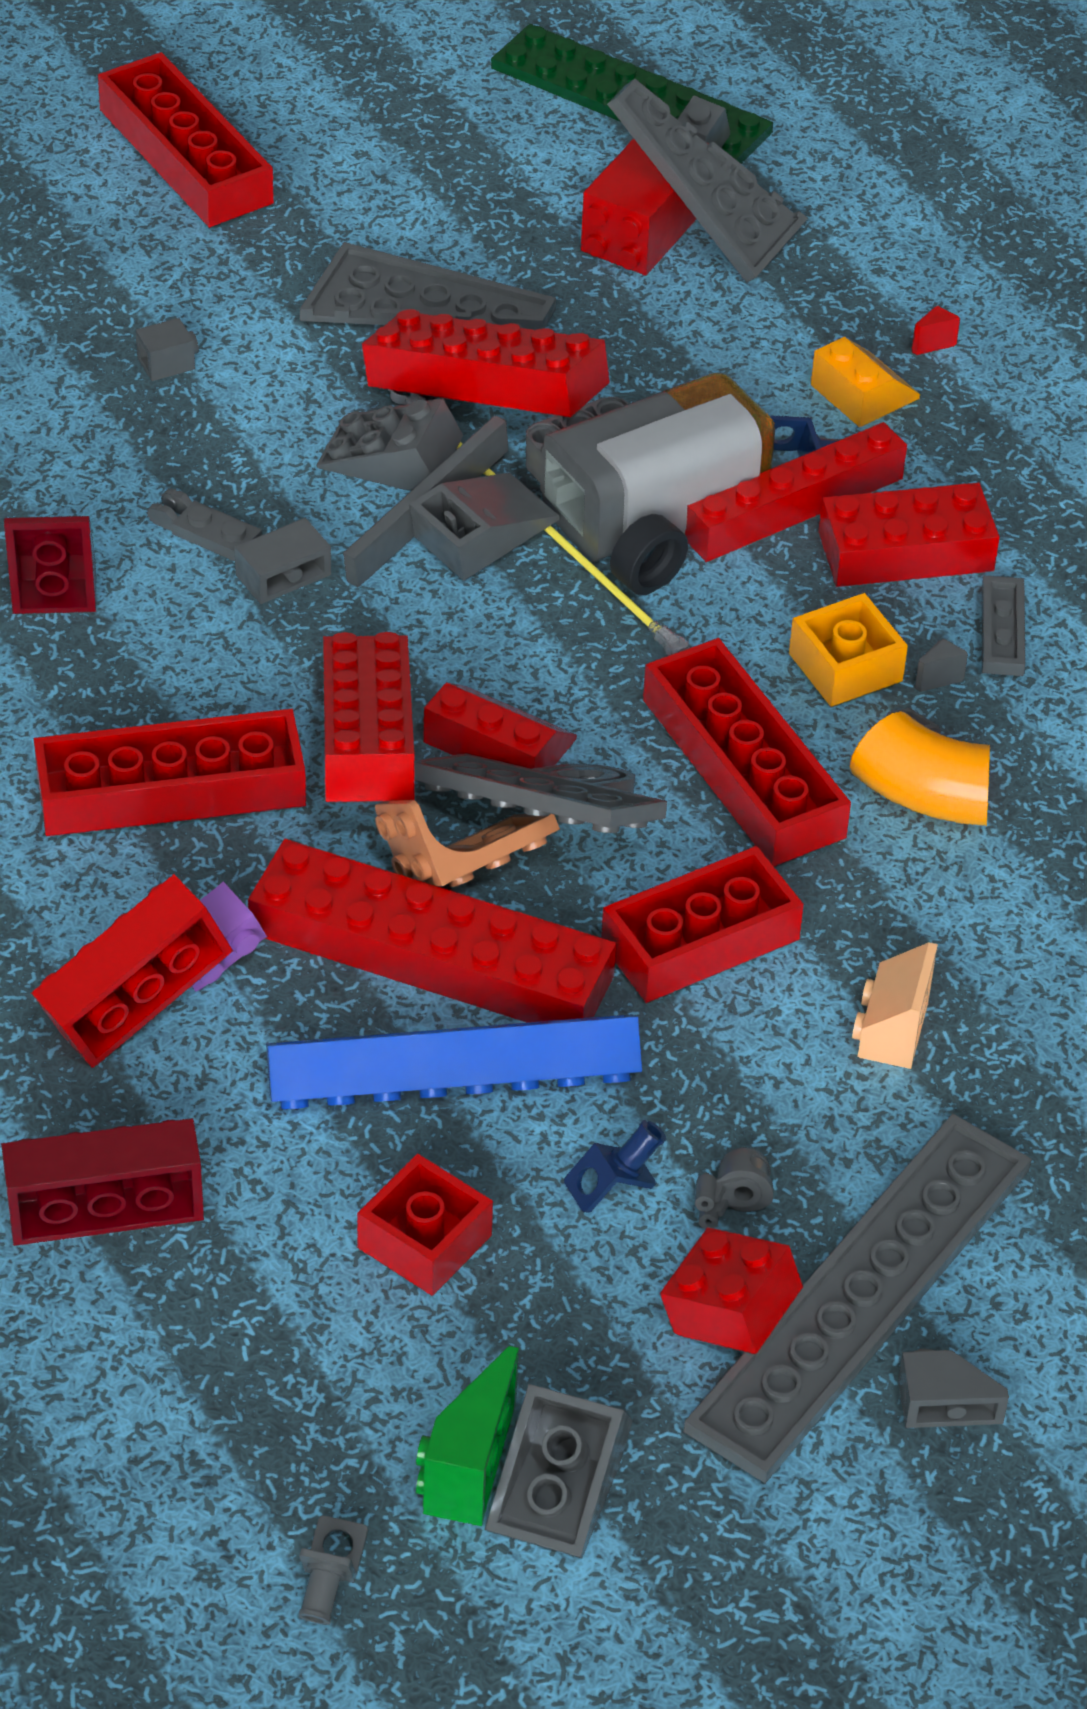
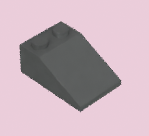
(558, 1470)

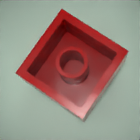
(424, 1224)
(731, 1290)

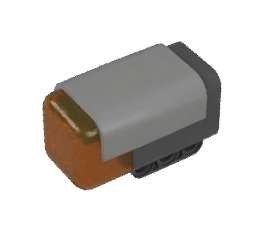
(647, 457)

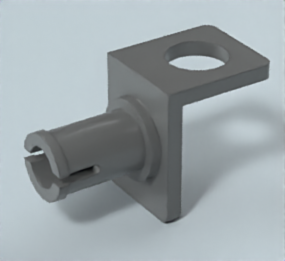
(329, 1569)

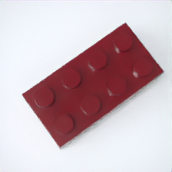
(103, 1181)

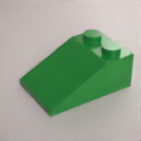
(468, 1443)

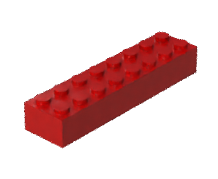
(431, 936)

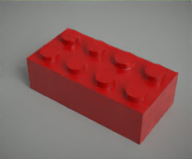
(908, 534)
(702, 923)
(132, 970)

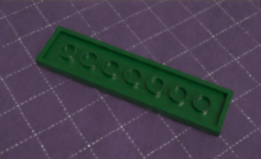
(595, 78)

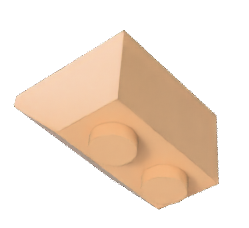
(896, 1007)

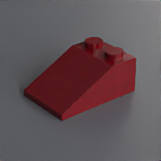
(51, 564)

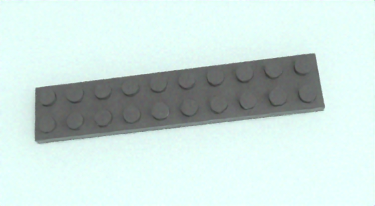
(857, 1298)

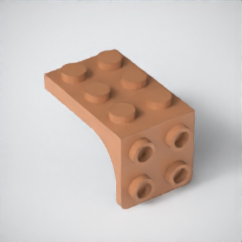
(425, 859)

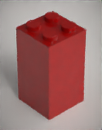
(632, 213)

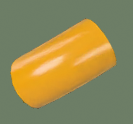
(924, 770)

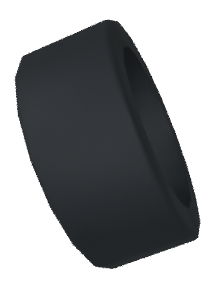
(637, 543)

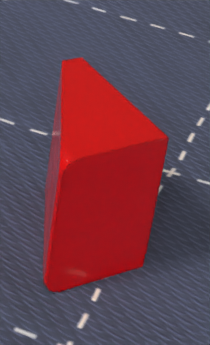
(935, 331)

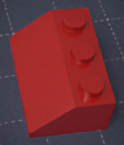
(479, 725)

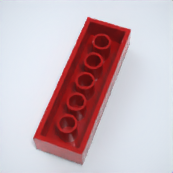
(186, 139)
(486, 363)
(368, 718)
(746, 751)
(170, 772)

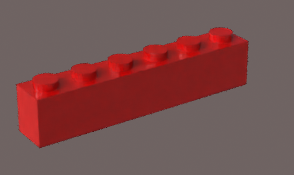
(794, 491)

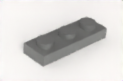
(1003, 625)

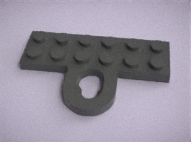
(571, 791)

